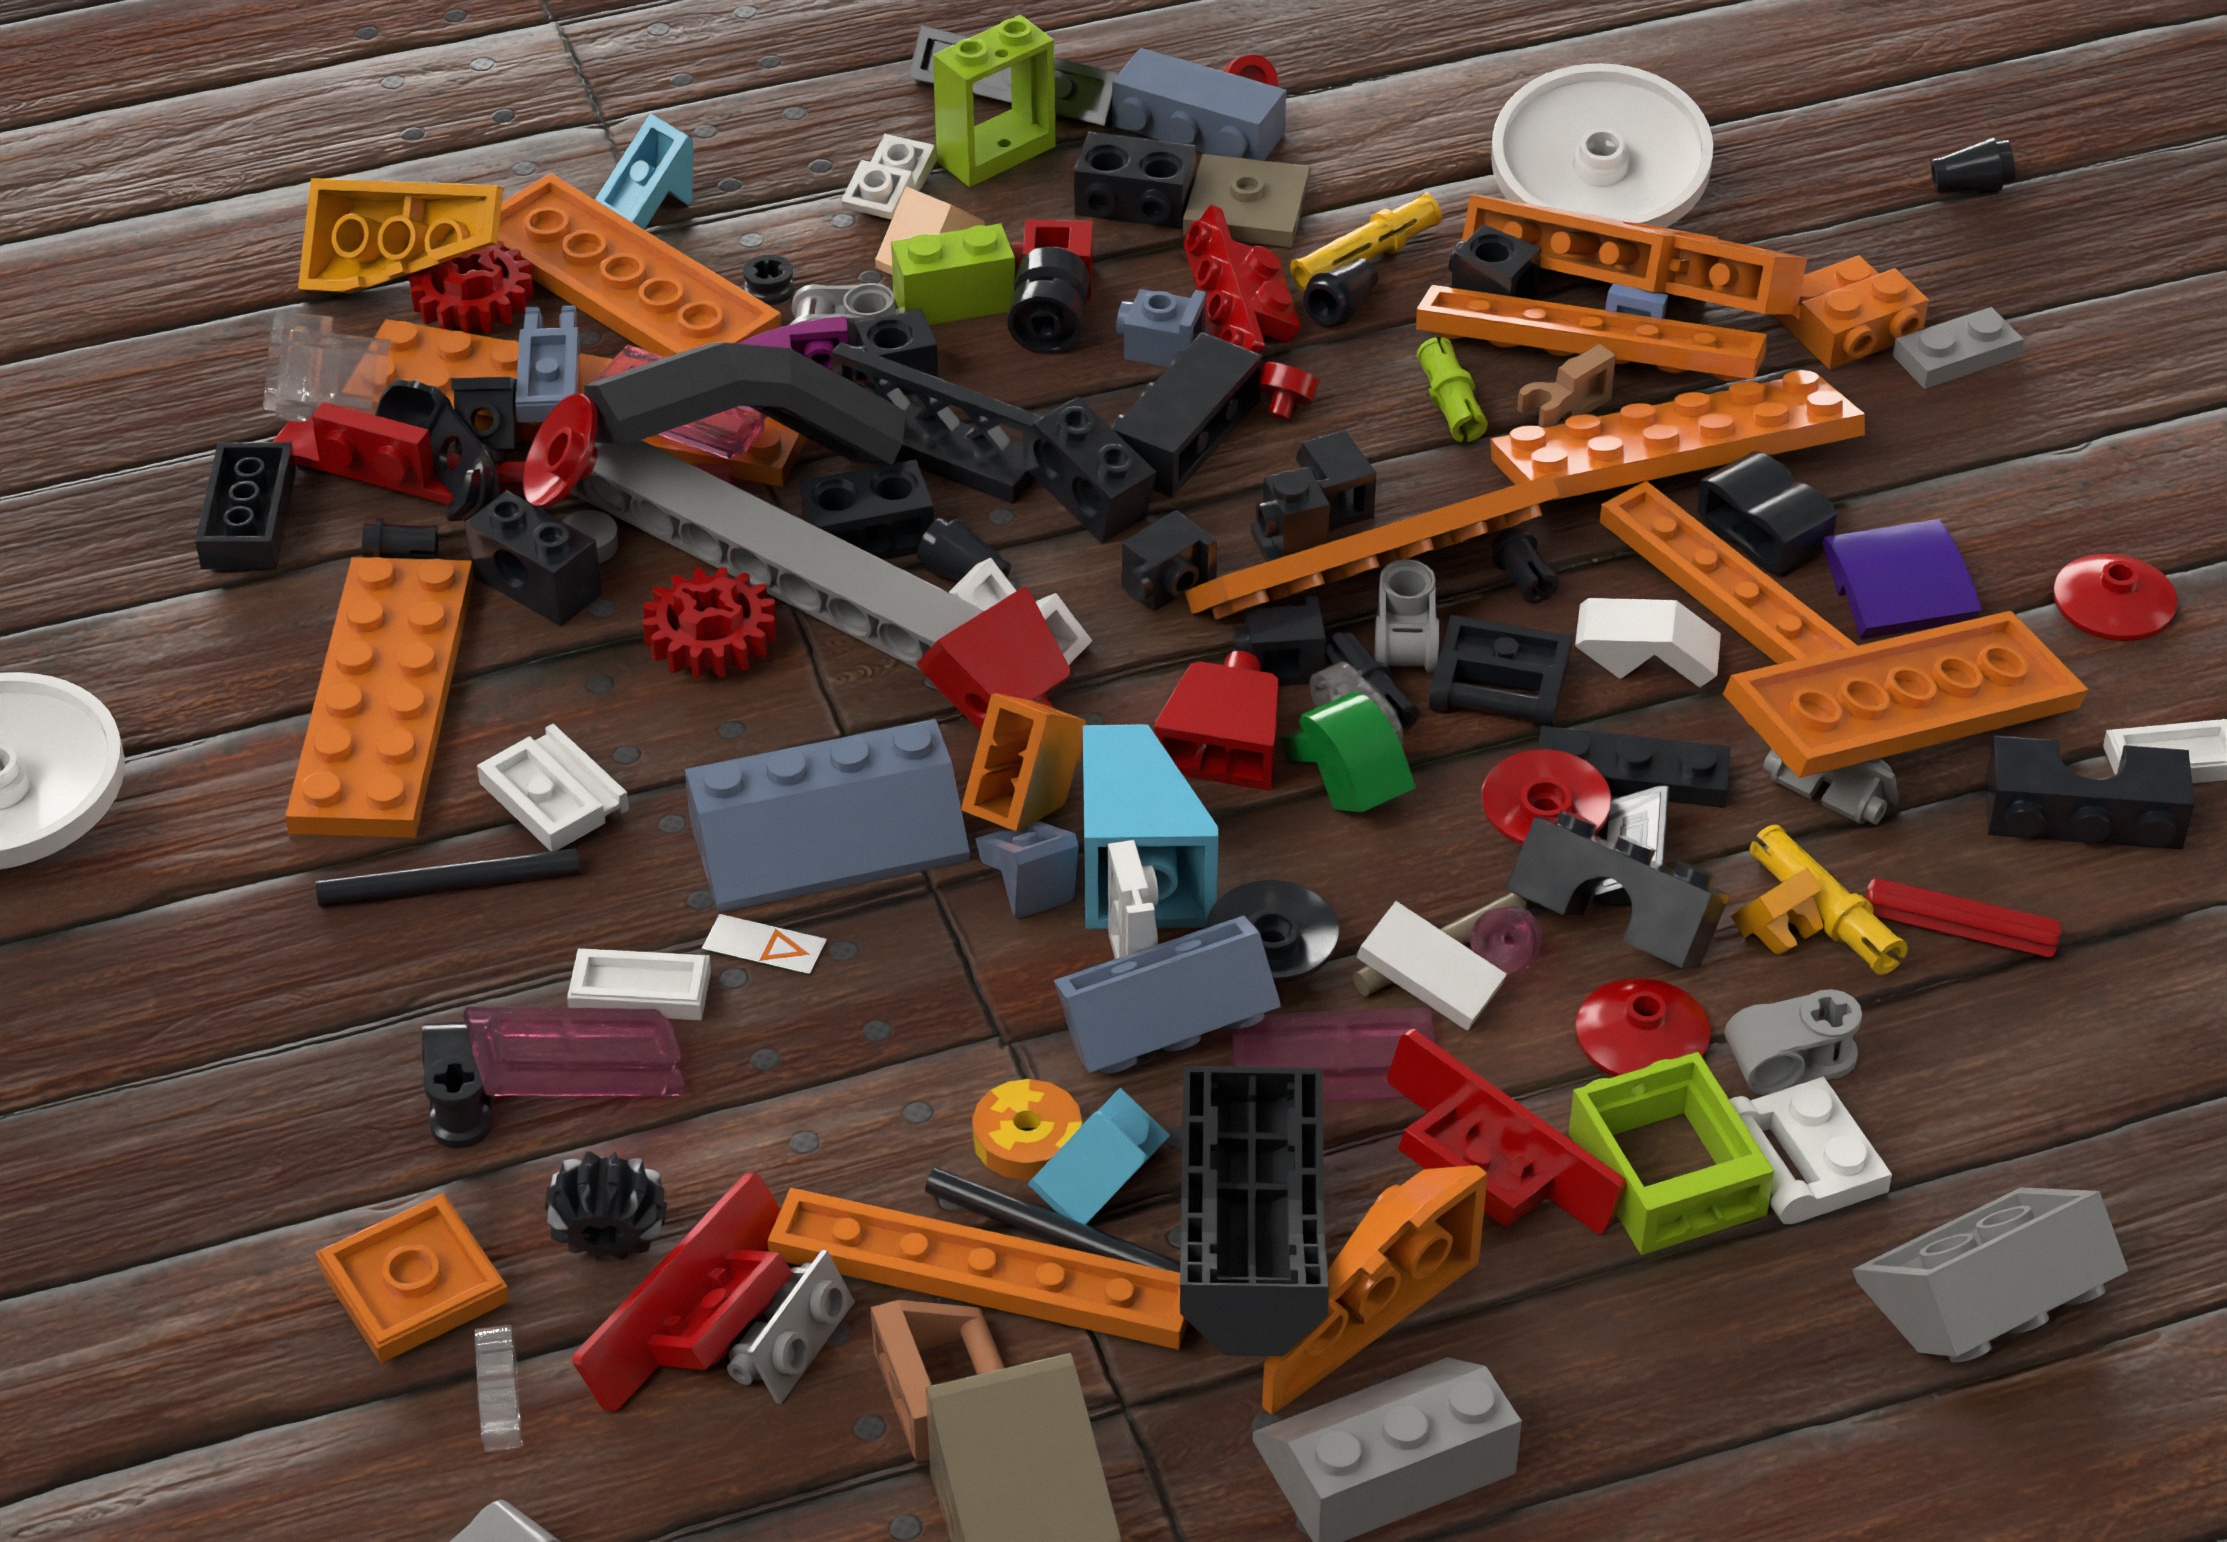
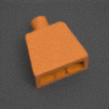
(1022, 754)

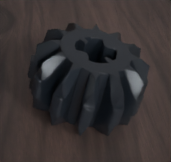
(605, 1205)

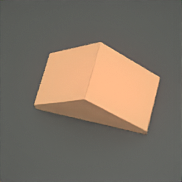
(921, 215)

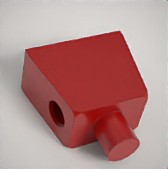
(997, 652)
(1223, 722)

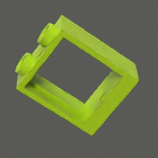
(1026, 129)
(1689, 1204)

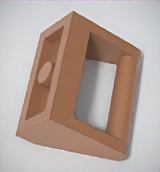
(912, 1326)

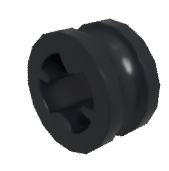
(769, 278)

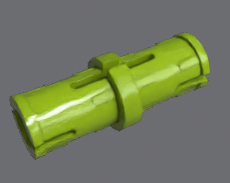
(1452, 389)

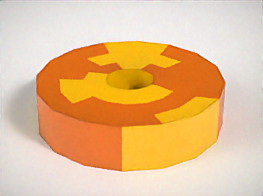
(1018, 1106)

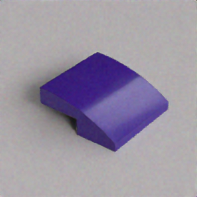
(1902, 578)

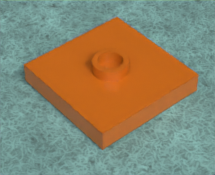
(412, 1277)

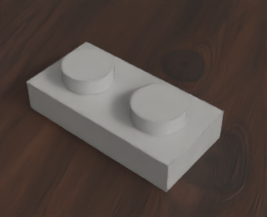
(1958, 347)

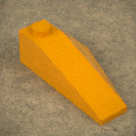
(387, 229)

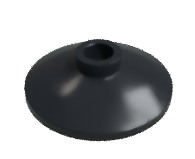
(1293, 922)

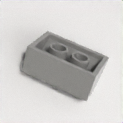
(1995, 1270)
(1393, 1449)

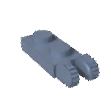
(546, 364)

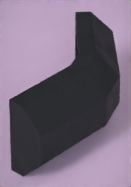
(757, 376)
(1253, 1207)

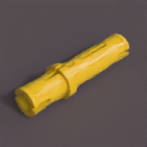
(1383, 233)
(1845, 915)

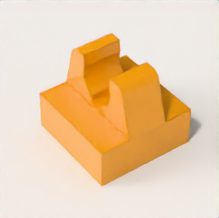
(1785, 903)

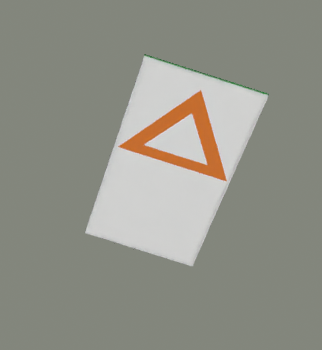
(764, 944)

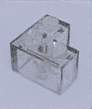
(319, 366)

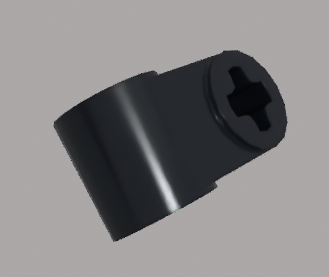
(451, 1080)

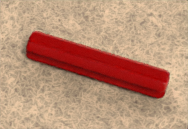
(1964, 917)

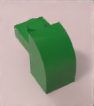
(1354, 752)

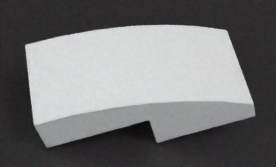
(880, 183)

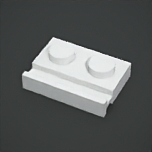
(552, 788)
(1130, 900)

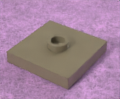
(1256, 196)

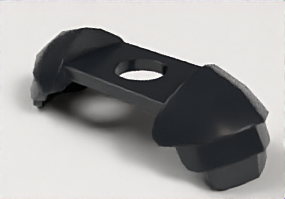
(476, 477)

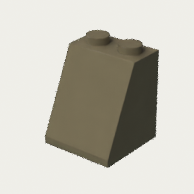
(1018, 1457)

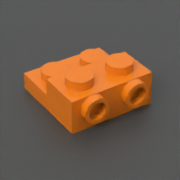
(1854, 311)

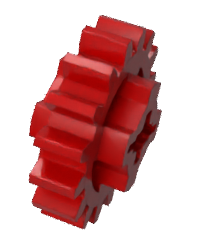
(473, 289)
(709, 622)

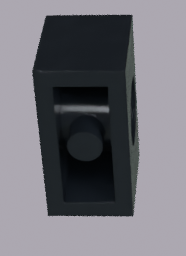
(533, 558)

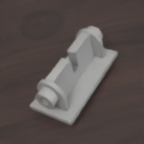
(1854, 789)
(798, 1327)

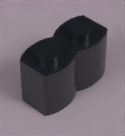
(1766, 511)

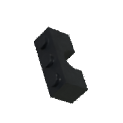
(2042, 799)
(1670, 908)

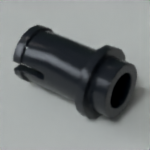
(399, 541)
(1517, 554)

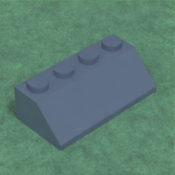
(826, 815)

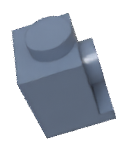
(1160, 325)

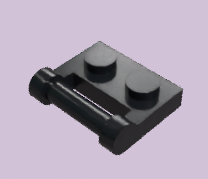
(1504, 657)

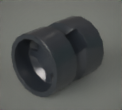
(1048, 300)

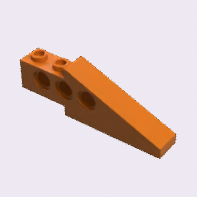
(1648, 255)

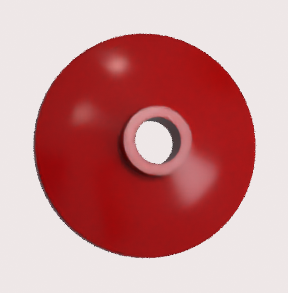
(561, 451)
(2115, 597)
(1542, 785)
(1640, 1023)

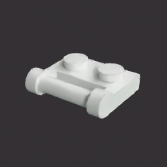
(1823, 1146)

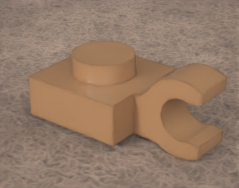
(1579, 388)

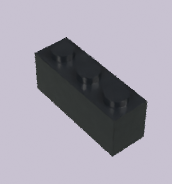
(1191, 409)

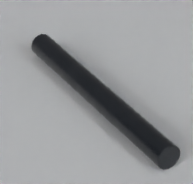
(447, 877)
(1040, 1221)

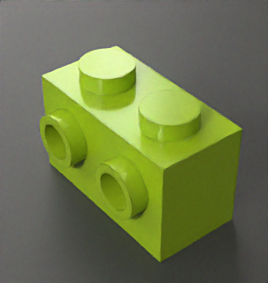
(954, 273)

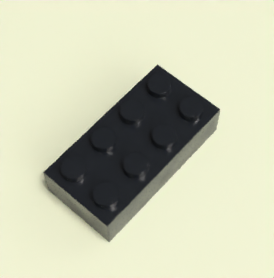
(246, 505)

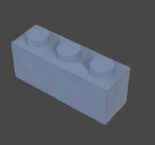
(1198, 106)
(1168, 995)

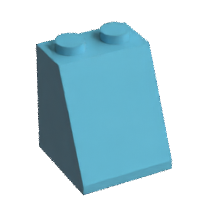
(1144, 798)

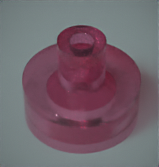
(1507, 938)

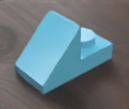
(651, 167)
(1099, 1158)

